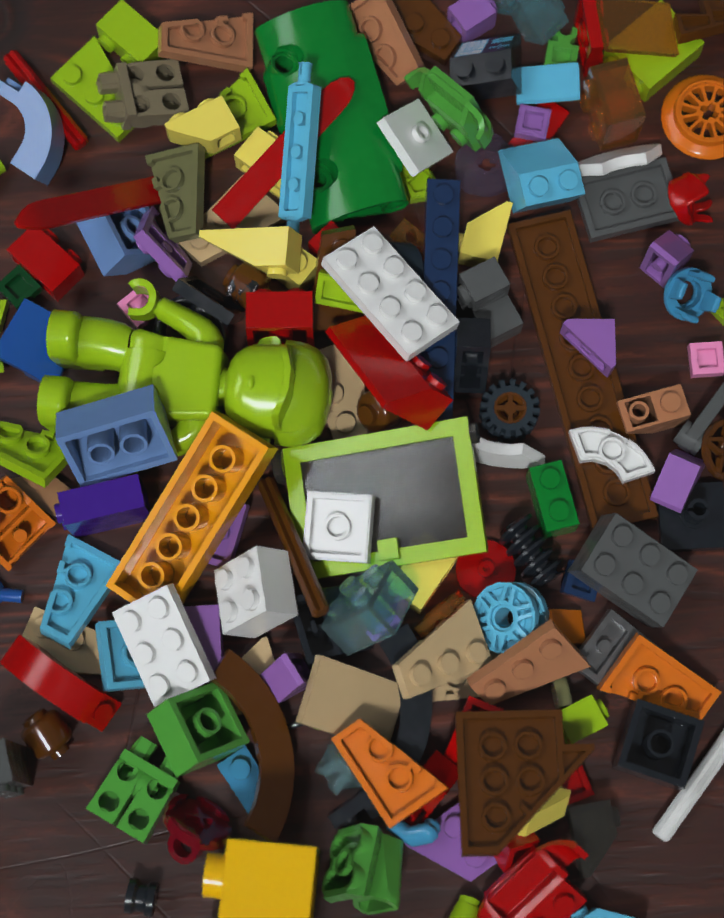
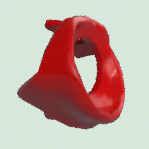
(684, 192)

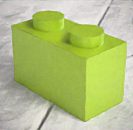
(128, 34)

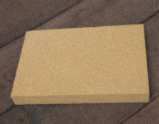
(343, 694)

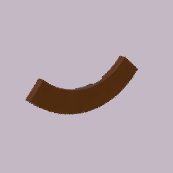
(270, 740)

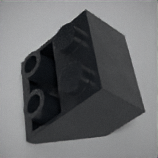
(312, 636)

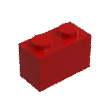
(47, 262)

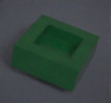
(19, 285)

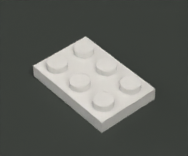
(163, 644)

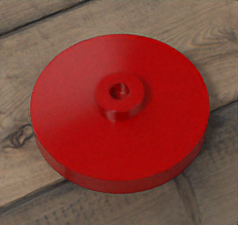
(484, 569)

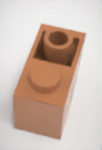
(654, 411)

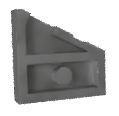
(606, 644)

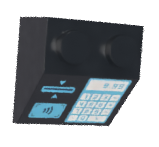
(488, 67)

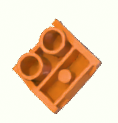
(20, 522)

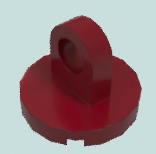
(197, 824)

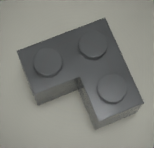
(484, 294)

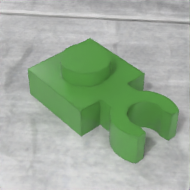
(561, 48)

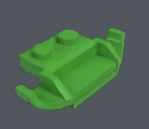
(452, 107)

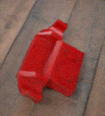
(536, 885)

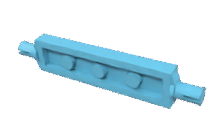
(300, 149)

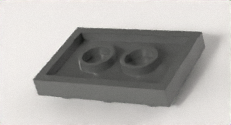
(626, 200)

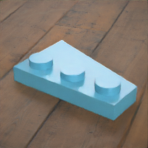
(77, 591)

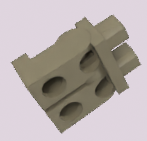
(144, 93)

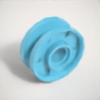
(492, 611)

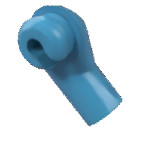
(417, 834)

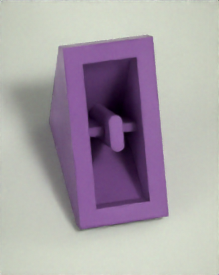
(593, 340)
(677, 480)
(286, 676)

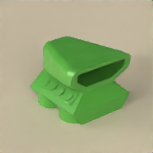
(365, 869)

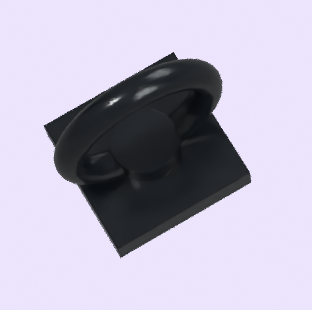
(207, 302)

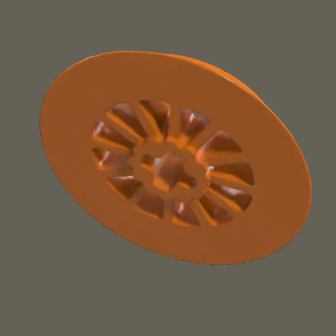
(674, 122)

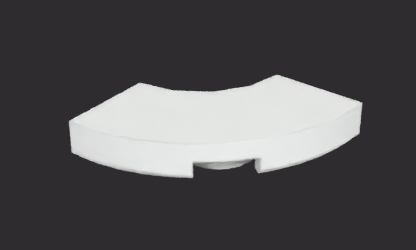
(619, 159)
(611, 450)
(507, 455)

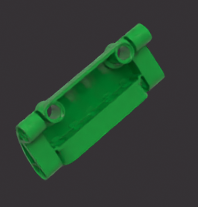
(354, 161)

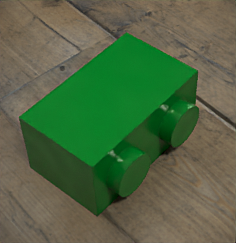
(552, 499)

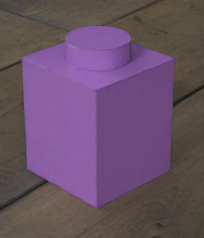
(472, 17)

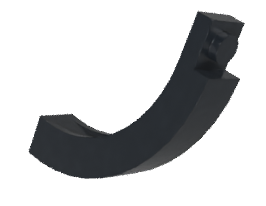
(411, 733)

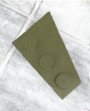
(180, 186)

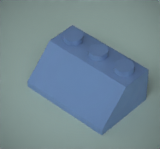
(115, 436)

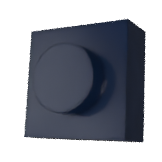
(575, 587)

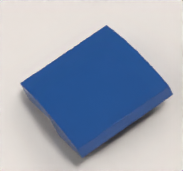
(25, 342)

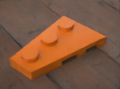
(656, 677)
(386, 773)

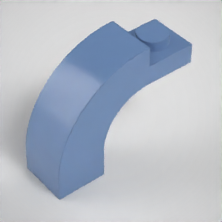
(44, 131)

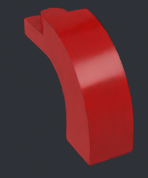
(59, 683)

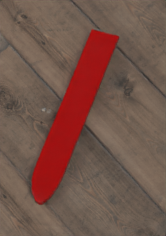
(268, 167)
(87, 205)

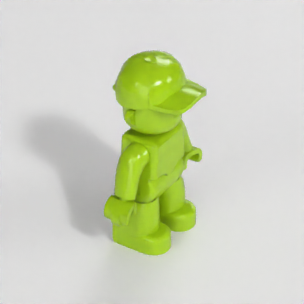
(267, 386)

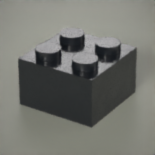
(658, 744)

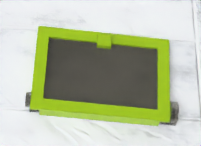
(421, 486)

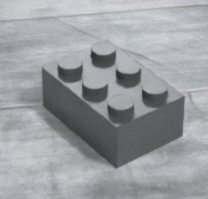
(632, 570)

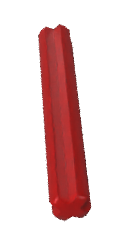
(23, 73)

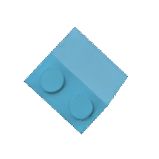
(540, 175)

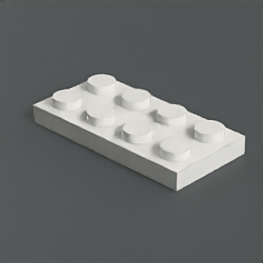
(390, 293)

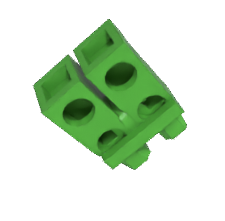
(139, 779)

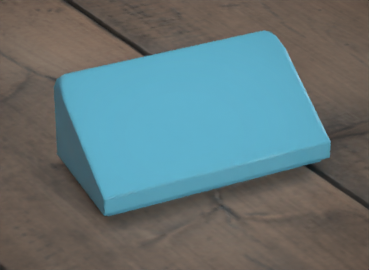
(550, 83)

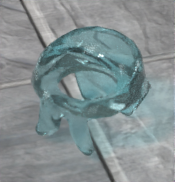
(336, 771)

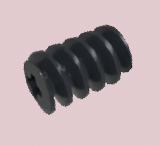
(530, 552)

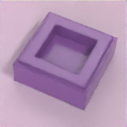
(532, 123)

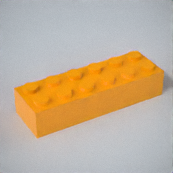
(194, 510)

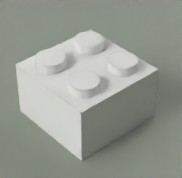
(255, 592)

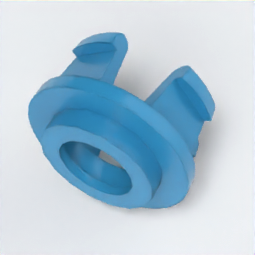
(702, 299)

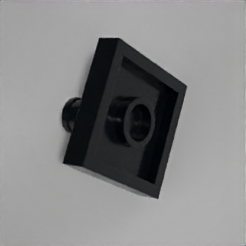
(698, 525)

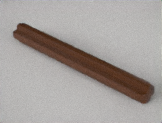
(292, 543)

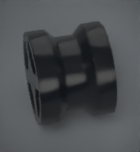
(141, 897)

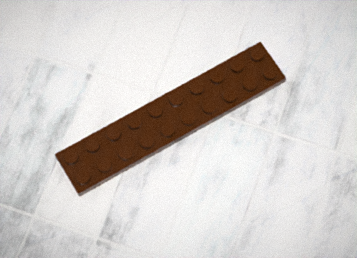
(560, 290)

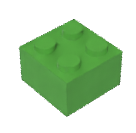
(197, 728)

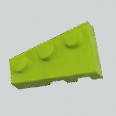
(78, 83)
(247, 107)
(30, 453)

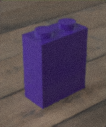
(103, 506)

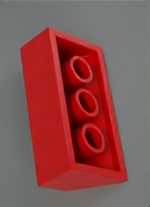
(397, 385)

